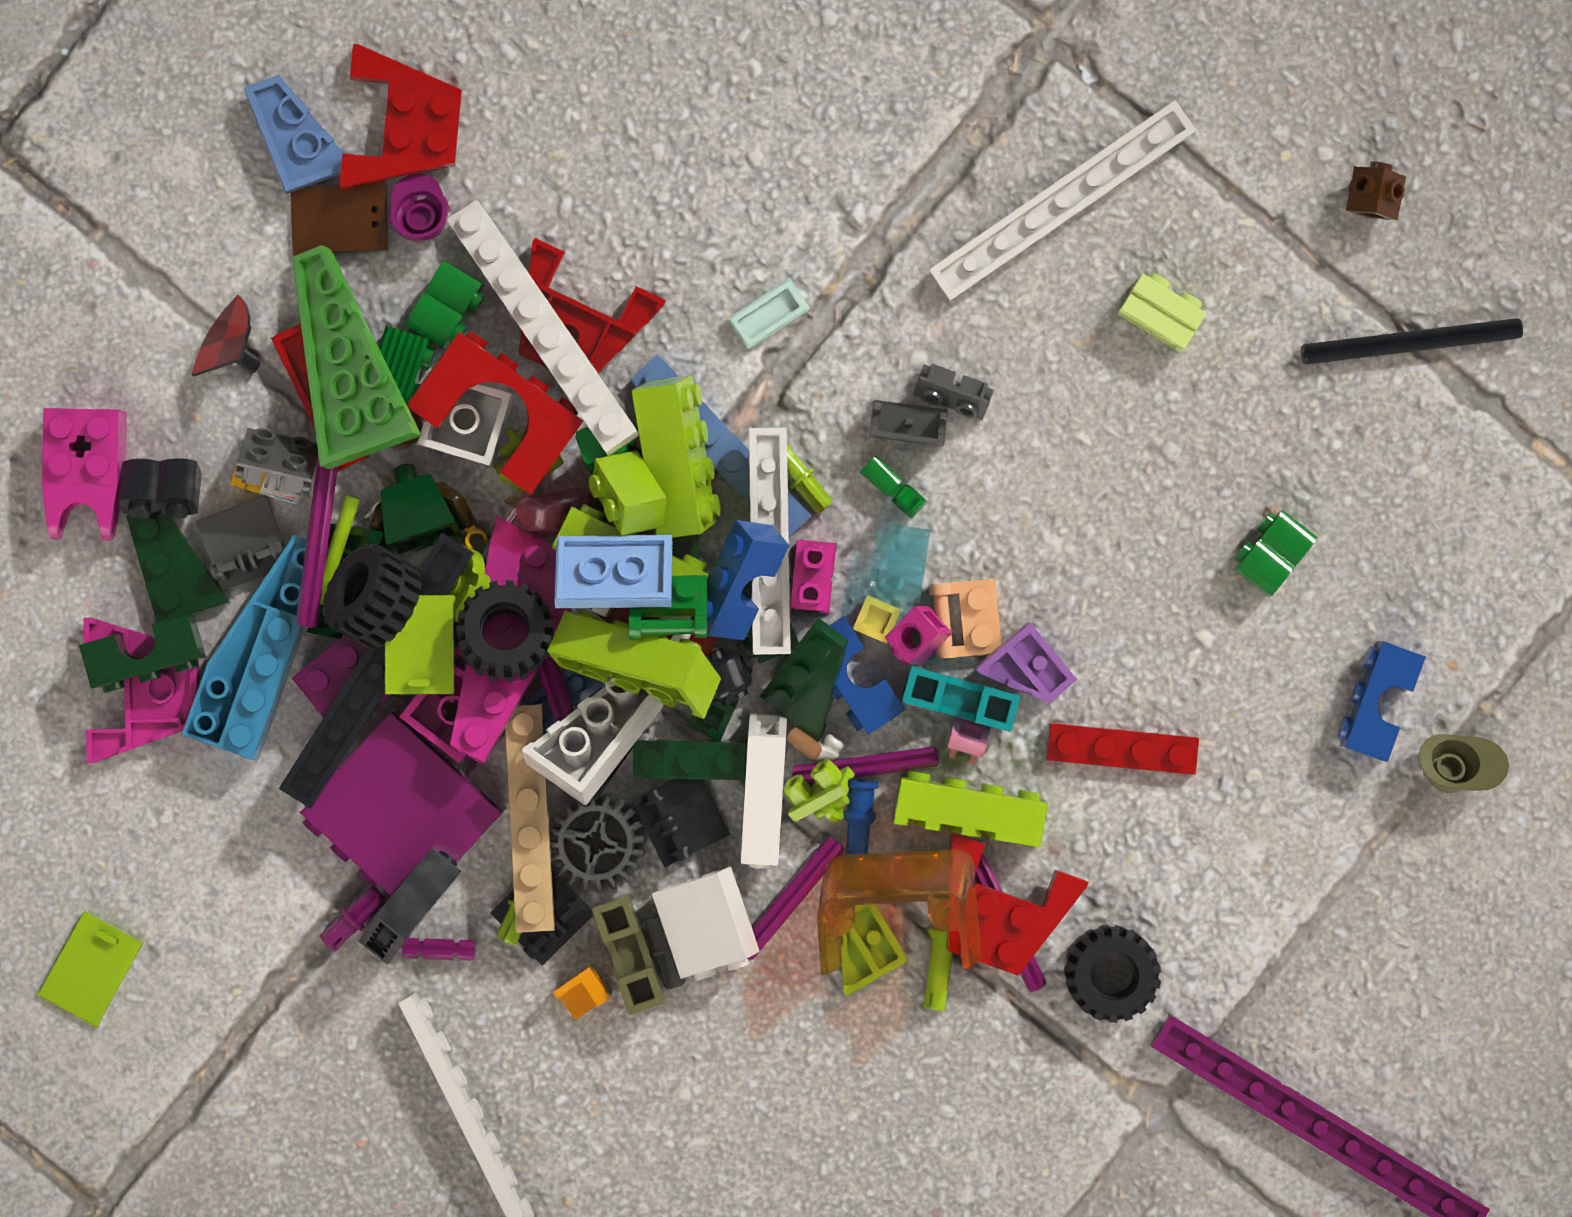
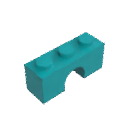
(960, 698)

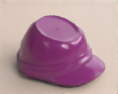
(418, 208)

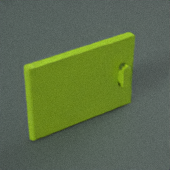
(423, 650)
(90, 969)

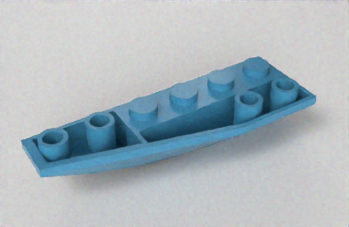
(252, 663)

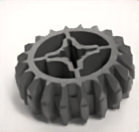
(627, 849)

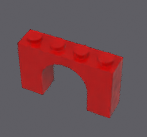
(548, 421)

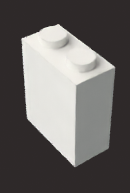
(706, 924)

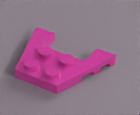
(151, 707)

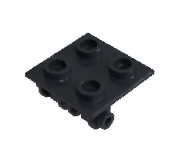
(680, 819)
(569, 917)

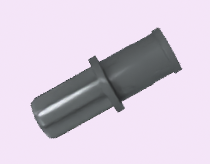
(663, 953)

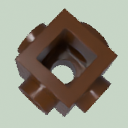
(1376, 191)

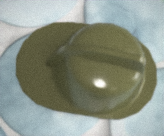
(1462, 763)

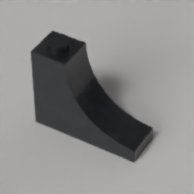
(410, 904)

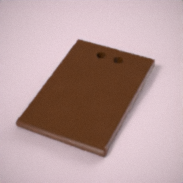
(340, 218)

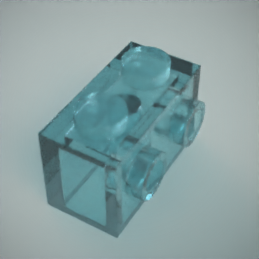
(900, 563)

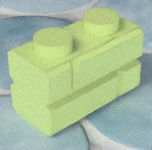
(1162, 311)

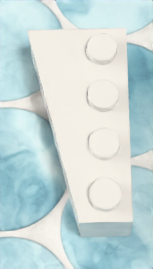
(592, 740)

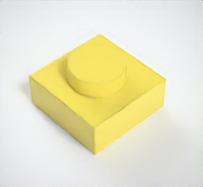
(876, 618)

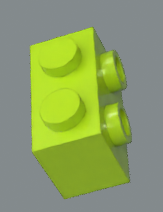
(628, 492)

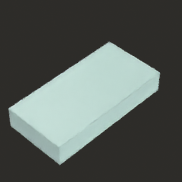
(768, 314)

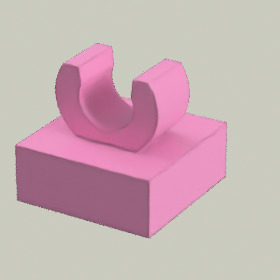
(968, 738)

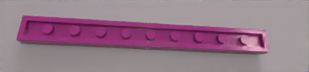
(1313, 1122)

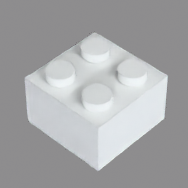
(472, 426)

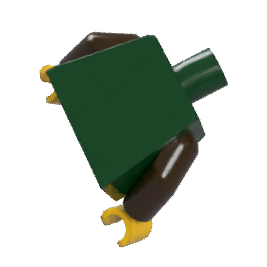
(418, 512)

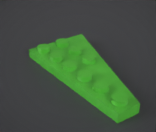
(349, 382)

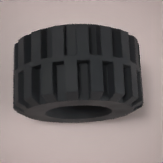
(371, 595)
(496, 601)
(1135, 996)

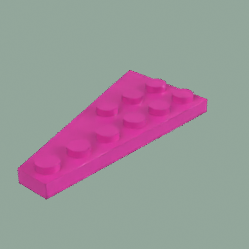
(485, 704)

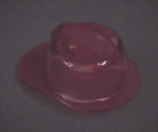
(545, 513)

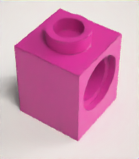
(932, 633)

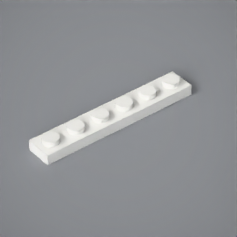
(770, 507)

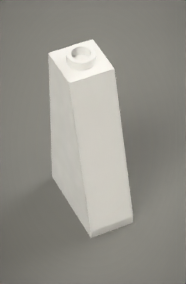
(763, 790)

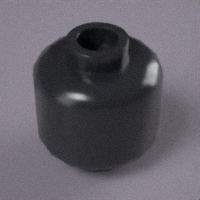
(733, 674)

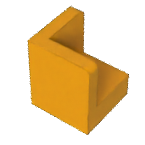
(583, 992)

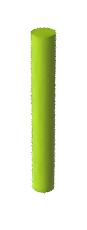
(339, 539)

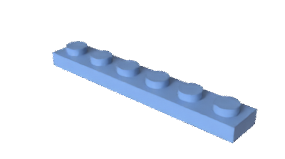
(725, 449)

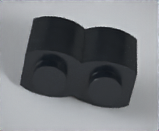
(160, 487)

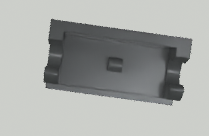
(908, 423)

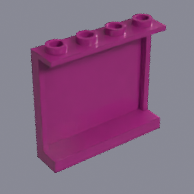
(398, 803)

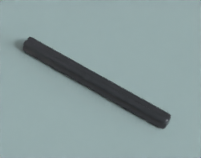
(1411, 341)

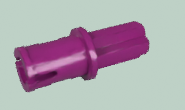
(353, 918)

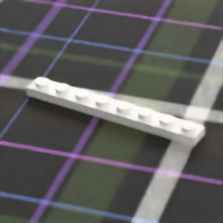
(1062, 200)
(543, 327)
(465, 1110)

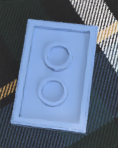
(613, 571)

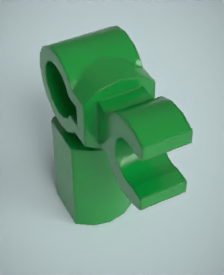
(889, 483)

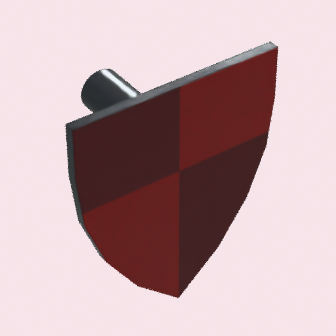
(227, 341)

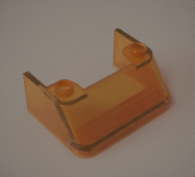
(932, 876)

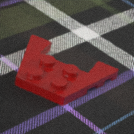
(418, 122)
(594, 332)
(1012, 927)

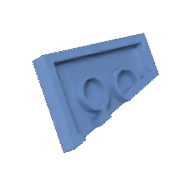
(295, 140)

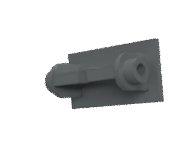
(937, 388)

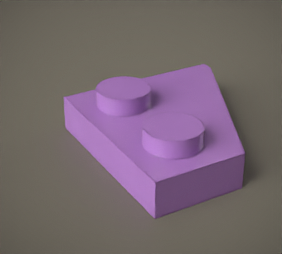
(1028, 665)

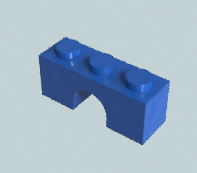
(747, 553)
(870, 705)
(1365, 728)

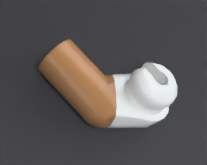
(813, 749)

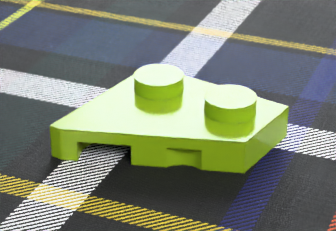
(868, 949)

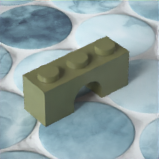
(629, 953)

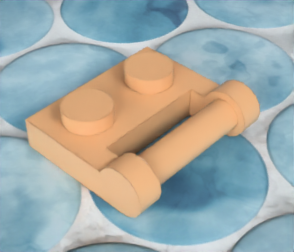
(977, 613)

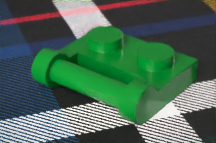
(688, 599)

